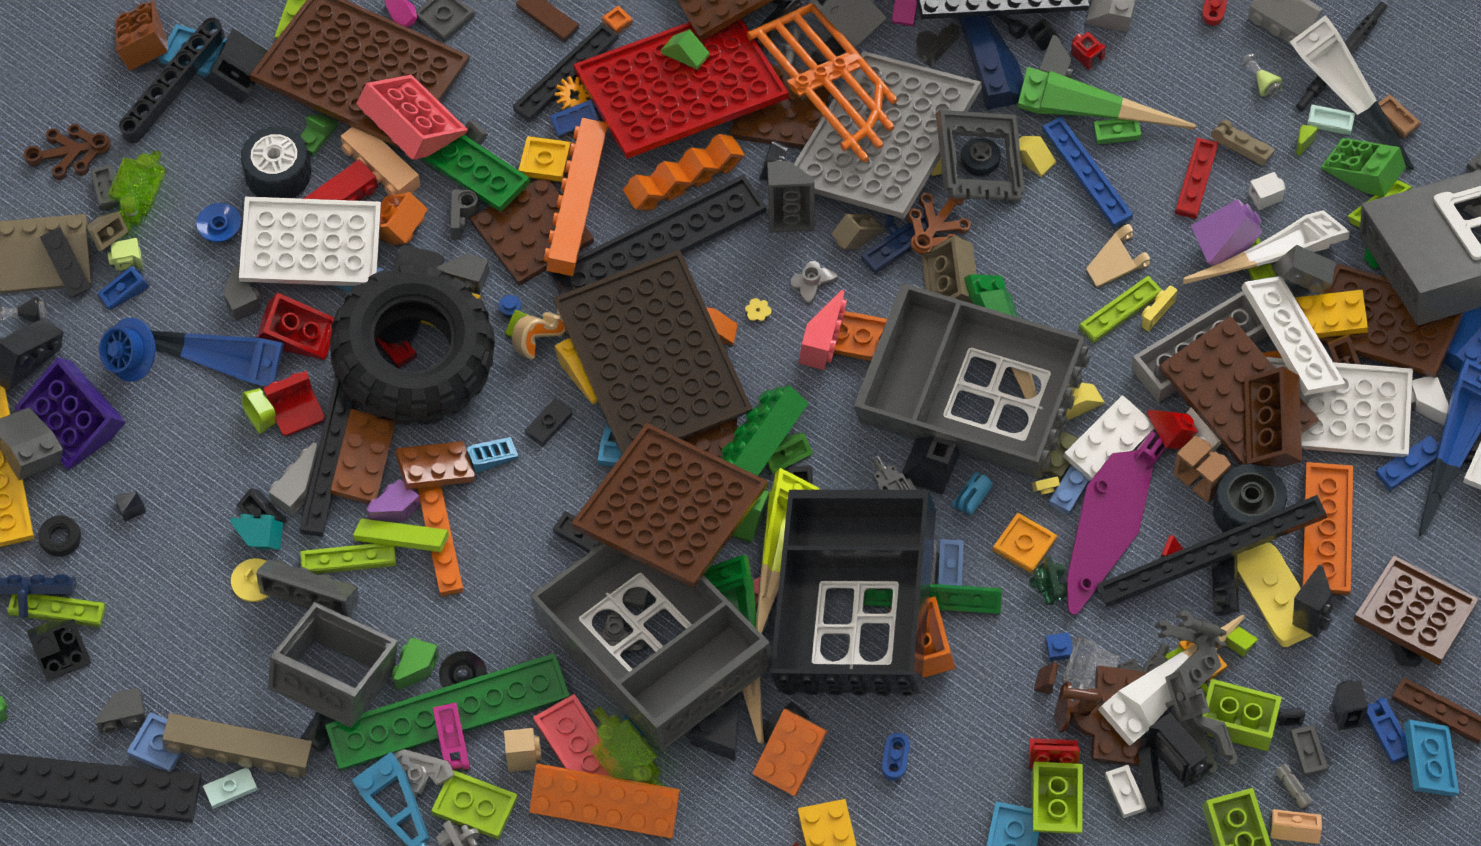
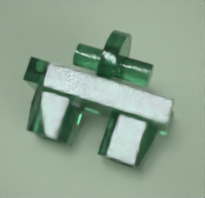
(1046, 580)

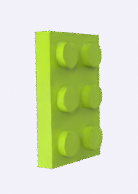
(475, 804)

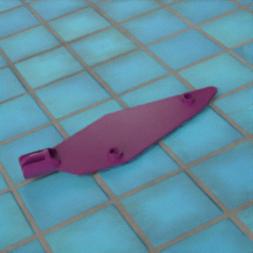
(1110, 518)

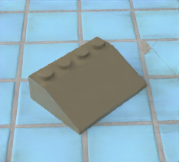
(25, 260)

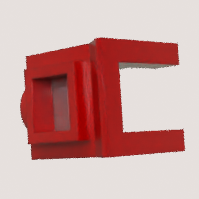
(1085, 48)

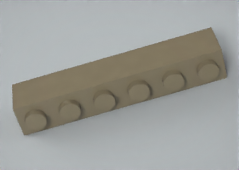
(236, 745)

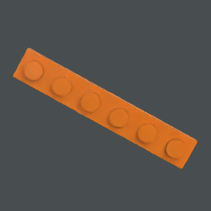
(444, 562)

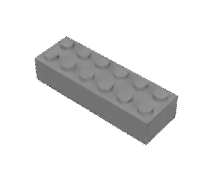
(1147, 362)

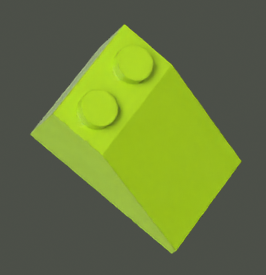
(1057, 797)

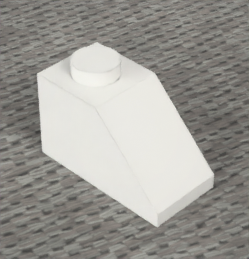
(1429, 399)

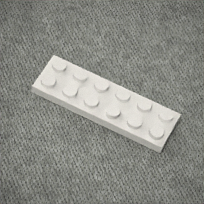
(1293, 335)

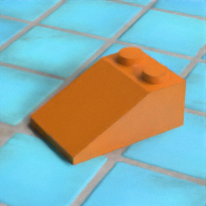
(937, 648)

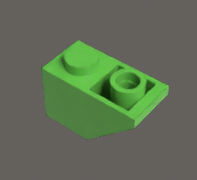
(416, 663)

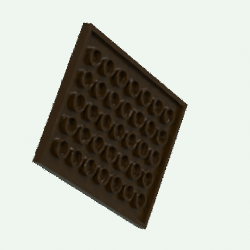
(652, 351)

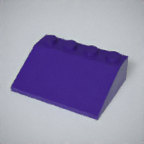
(72, 411)

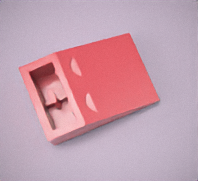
(823, 334)

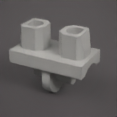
(453, 835)

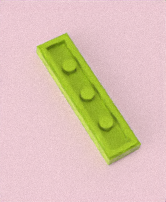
(1120, 309)
(401, 535)
(348, 558)
(60, 608)

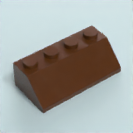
(1273, 418)

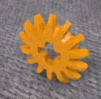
(565, 93)

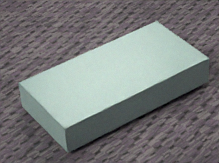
(1331, 119)

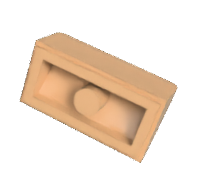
(1296, 826)

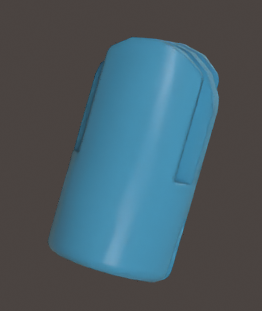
(972, 493)

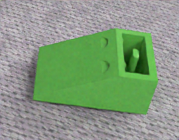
(1365, 165)

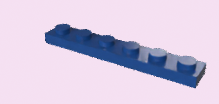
(1087, 172)

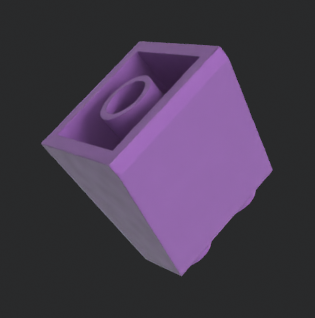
(1227, 232)

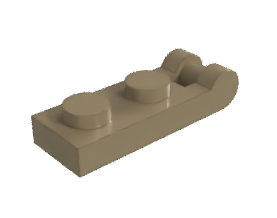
(1242, 143)

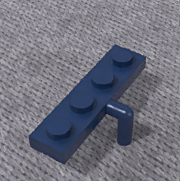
(892, 246)
(35, 585)

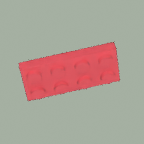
(571, 735)

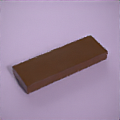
(549, 17)

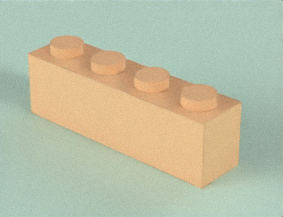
(382, 161)

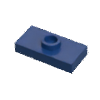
(568, 119)

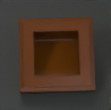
(1046, 678)

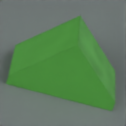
(686, 49)

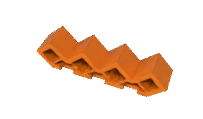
(693, 168)

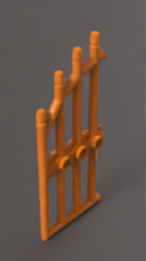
(827, 72)

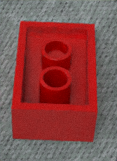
(297, 326)

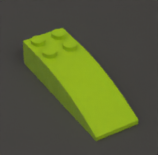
(1236, 820)

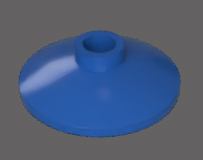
(216, 215)

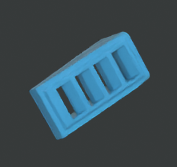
(486, 463)

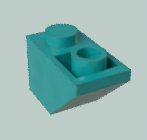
(259, 533)

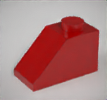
(1173, 427)

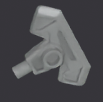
(421, 768)

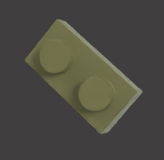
(1059, 465)

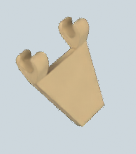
(1114, 259)

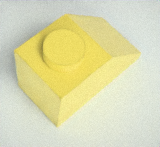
(1085, 400)

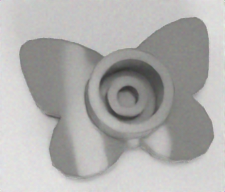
(810, 279)

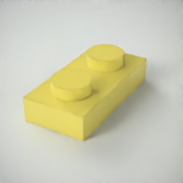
(1163, 302)

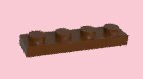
(1438, 709)

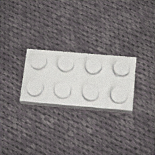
(1117, 430)

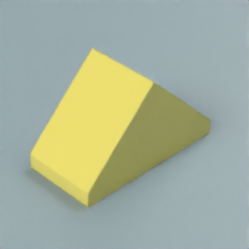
(1036, 154)

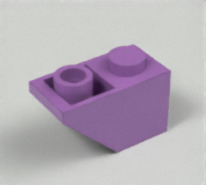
(394, 504)

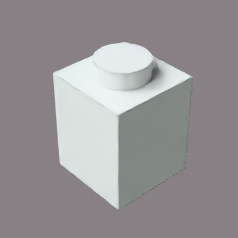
(1266, 190)

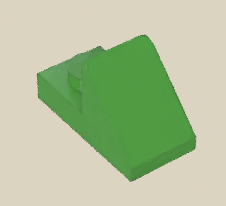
(317, 132)

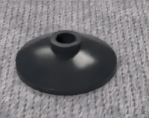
(460, 660)

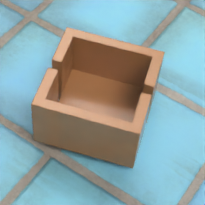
(1198, 460)

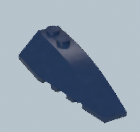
(992, 62)

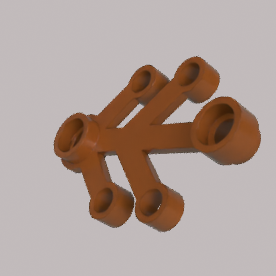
(935, 223)

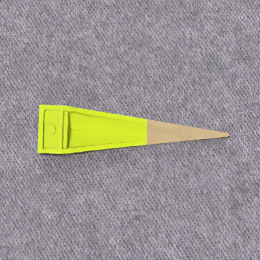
(774, 540)

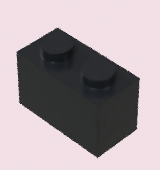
(1349, 705)

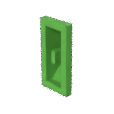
(790, 451)

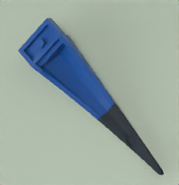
(241, 357)
(1458, 436)

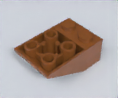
(140, 35)

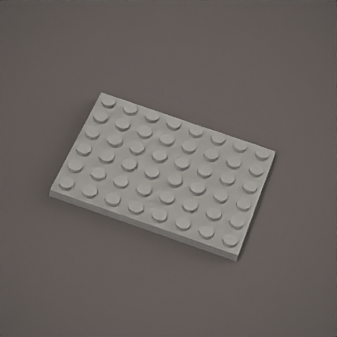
(910, 151)

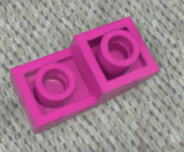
(402, 12)

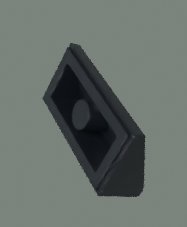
(257, 504)

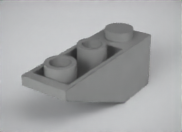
(293, 488)

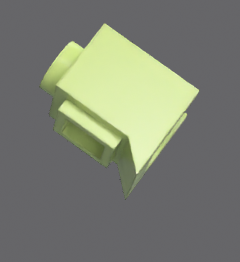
(125, 254)

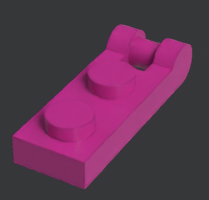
(451, 735)

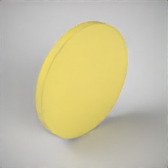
(245, 581)

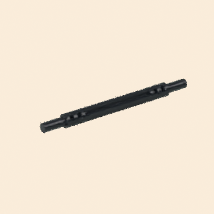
(1352, 43)

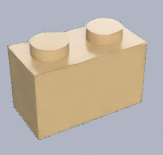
(522, 749)

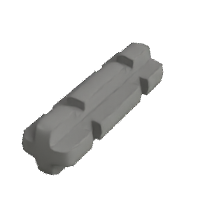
(1293, 786)

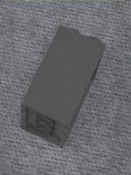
(320, 690)

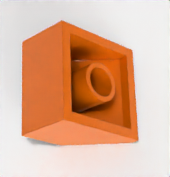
(400, 217)

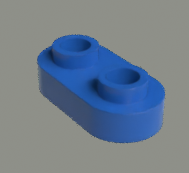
(894, 757)

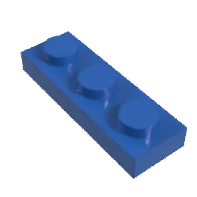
(1403, 468)

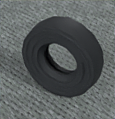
(53, 524)

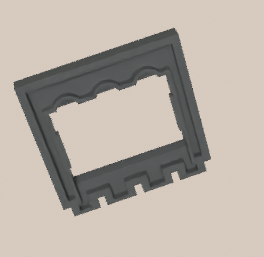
(980, 125)

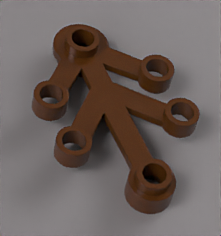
(70, 150)

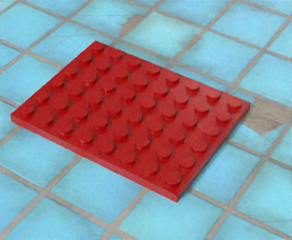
(661, 100)

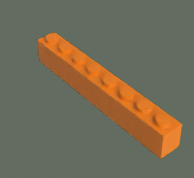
(576, 198)

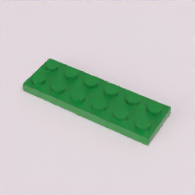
(479, 171)

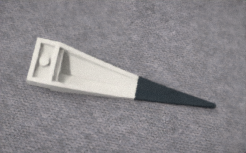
(1331, 60)

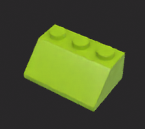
(1245, 711)

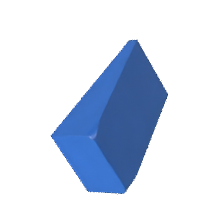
(123, 288)

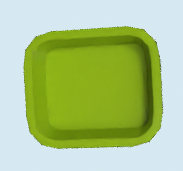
(258, 409)

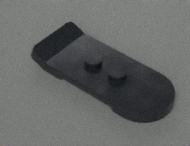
(408, 328)

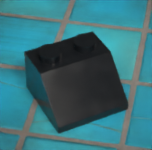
(1313, 604)

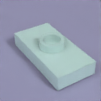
(230, 788)

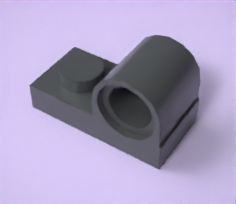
(460, 212)

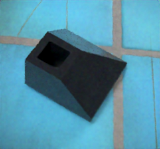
(931, 463)
(58, 647)

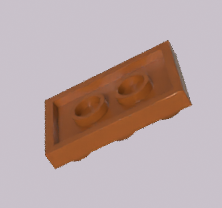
(434, 465)

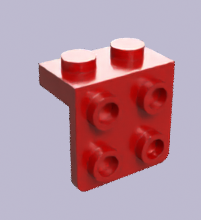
(294, 403)
(1053, 751)

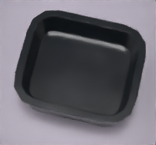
(776, 152)

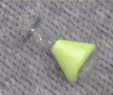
(1268, 83)

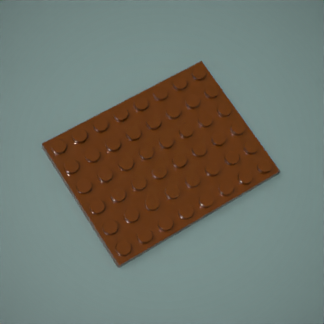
(340, 47)

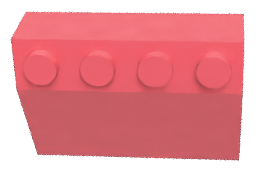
(410, 115)

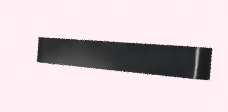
(167, 89)

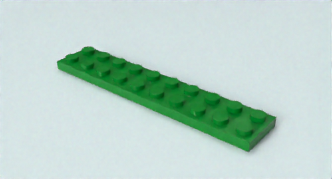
(478, 701)

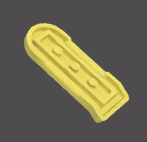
(1273, 590)

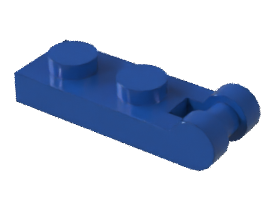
(1387, 730)

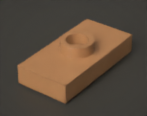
(1399, 117)

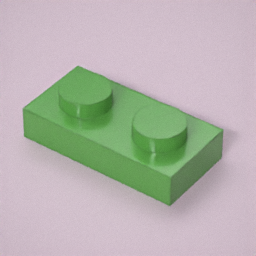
(1116, 131)

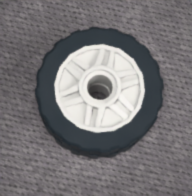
(276, 163)

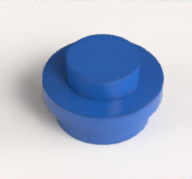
(509, 304)

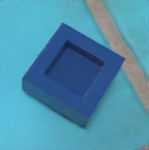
(1058, 646)

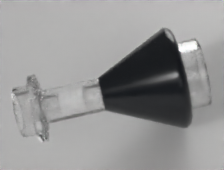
(32, 310)

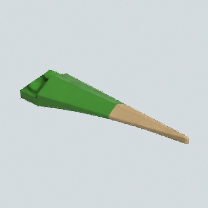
(1058, 94)

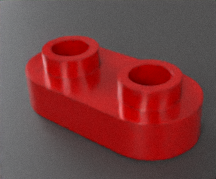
(1214, 8)

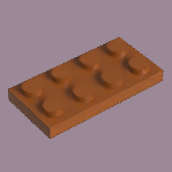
(362, 457)

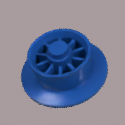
(128, 349)

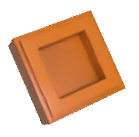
(617, 19)

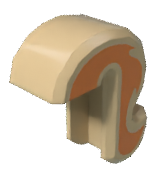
(531, 327)

